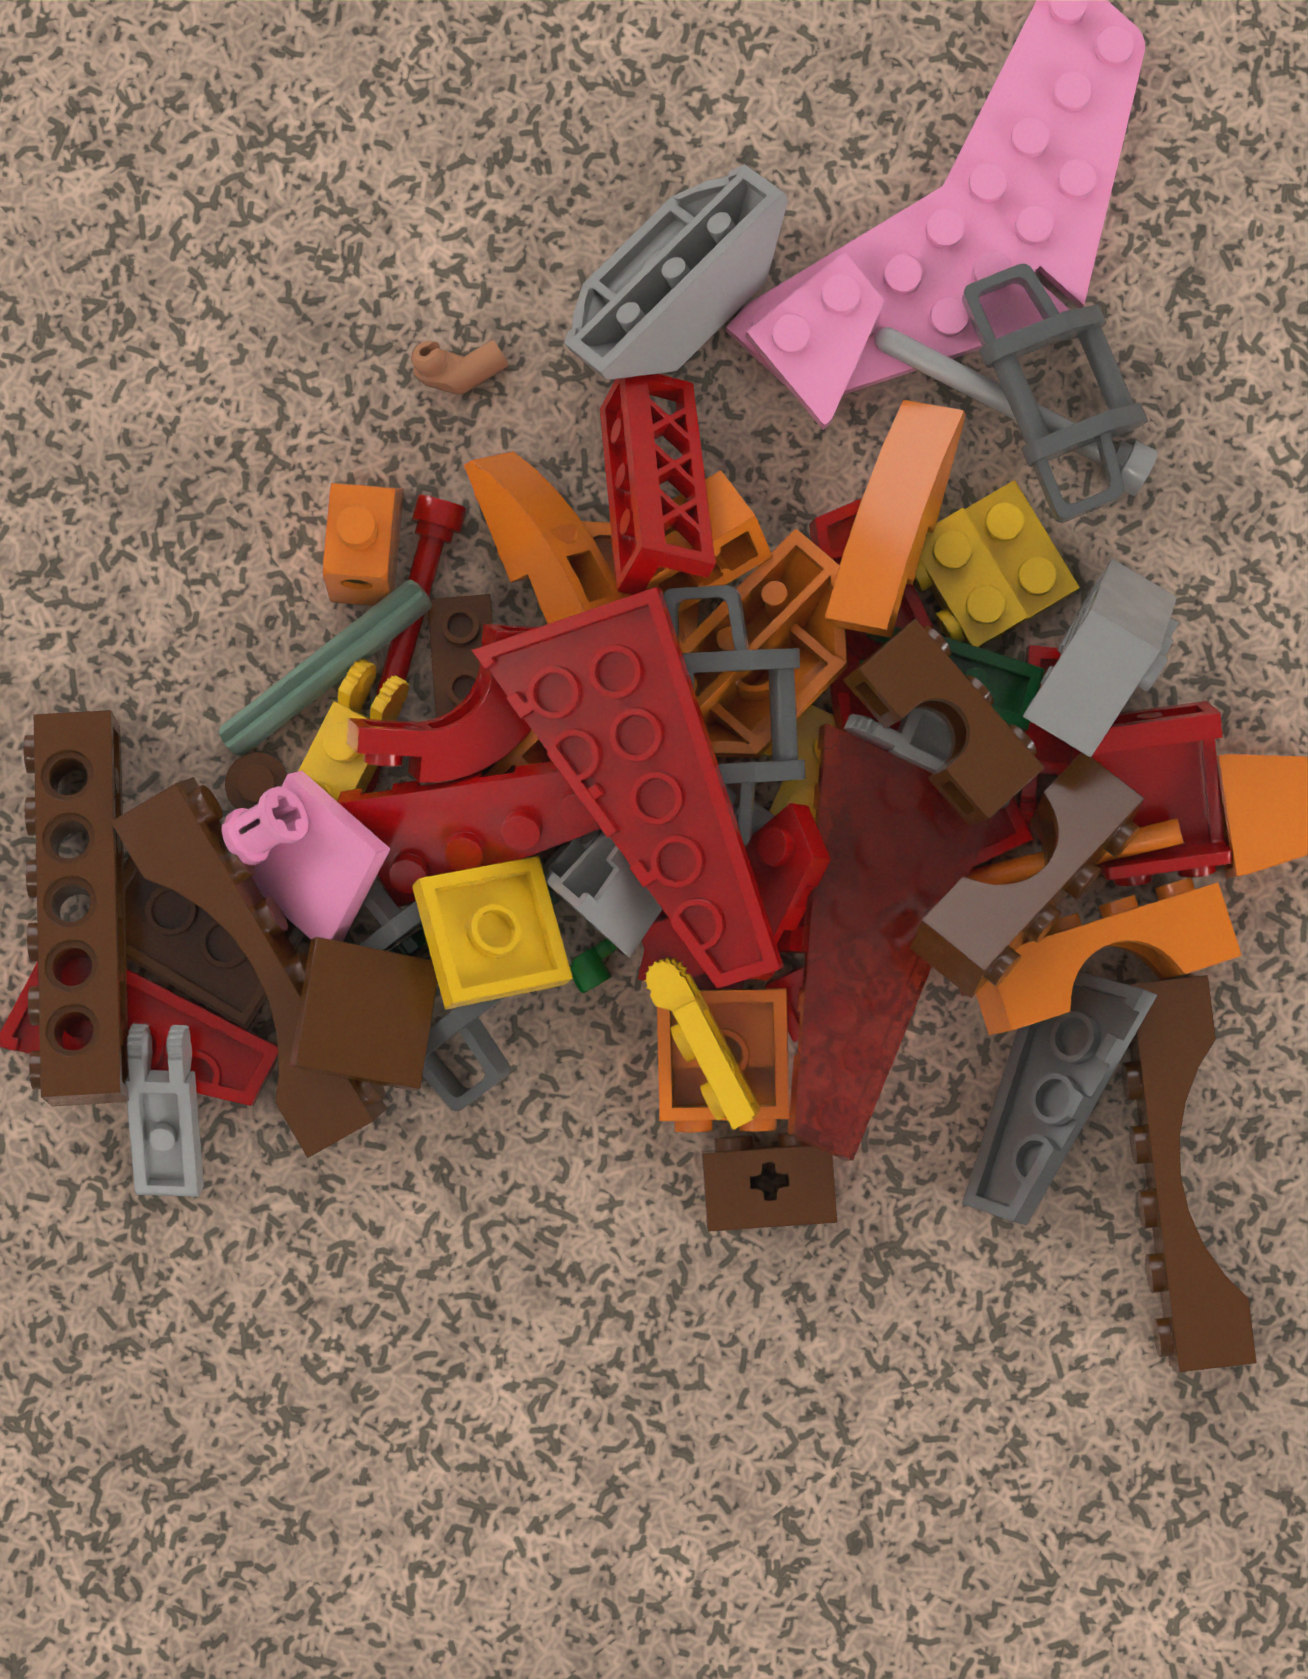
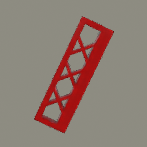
(637, 468)

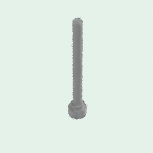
(1133, 459)

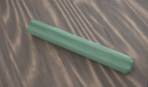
(324, 668)

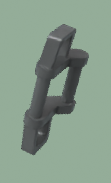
(1041, 446)
(782, 699)
(461, 1020)

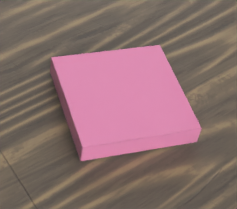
(327, 871)

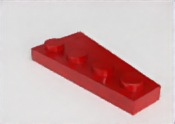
(468, 822)
(225, 1057)

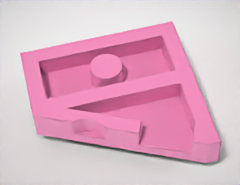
(820, 335)

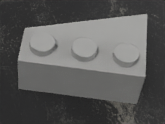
(1106, 653)

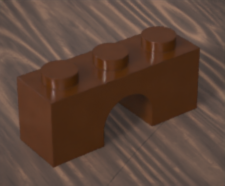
(986, 755)

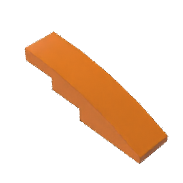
(895, 517)

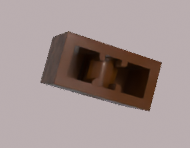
(736, 1205)

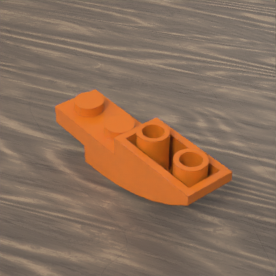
(540, 537)

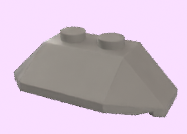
(678, 277)

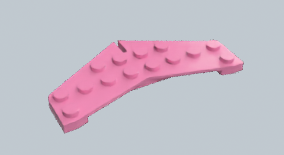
(1020, 192)

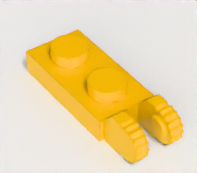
(330, 758)
(701, 1039)

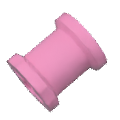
(265, 825)

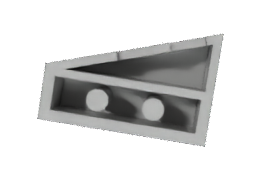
(603, 889)

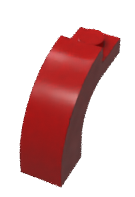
(454, 744)

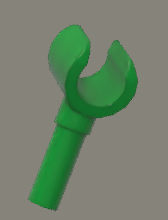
(589, 969)

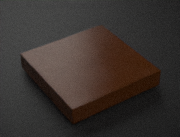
(364, 1014)

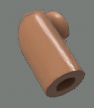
(454, 372)

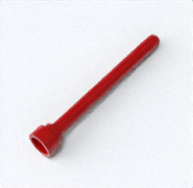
(435, 525)

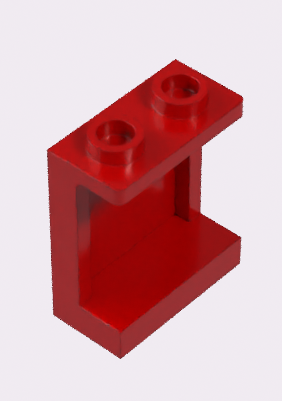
(1173, 765)

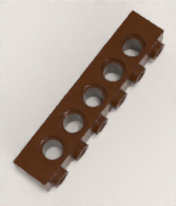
(99, 1070)

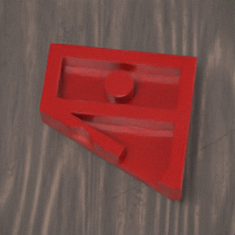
(787, 866)

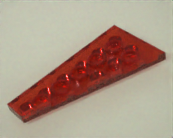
(891, 861)

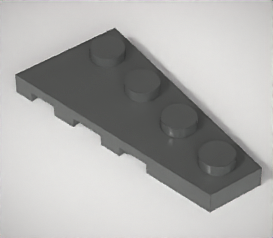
(1049, 1092)

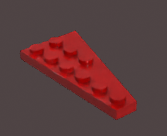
(633, 746)

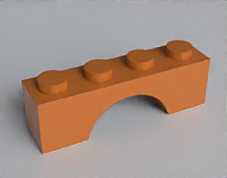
(1172, 935)

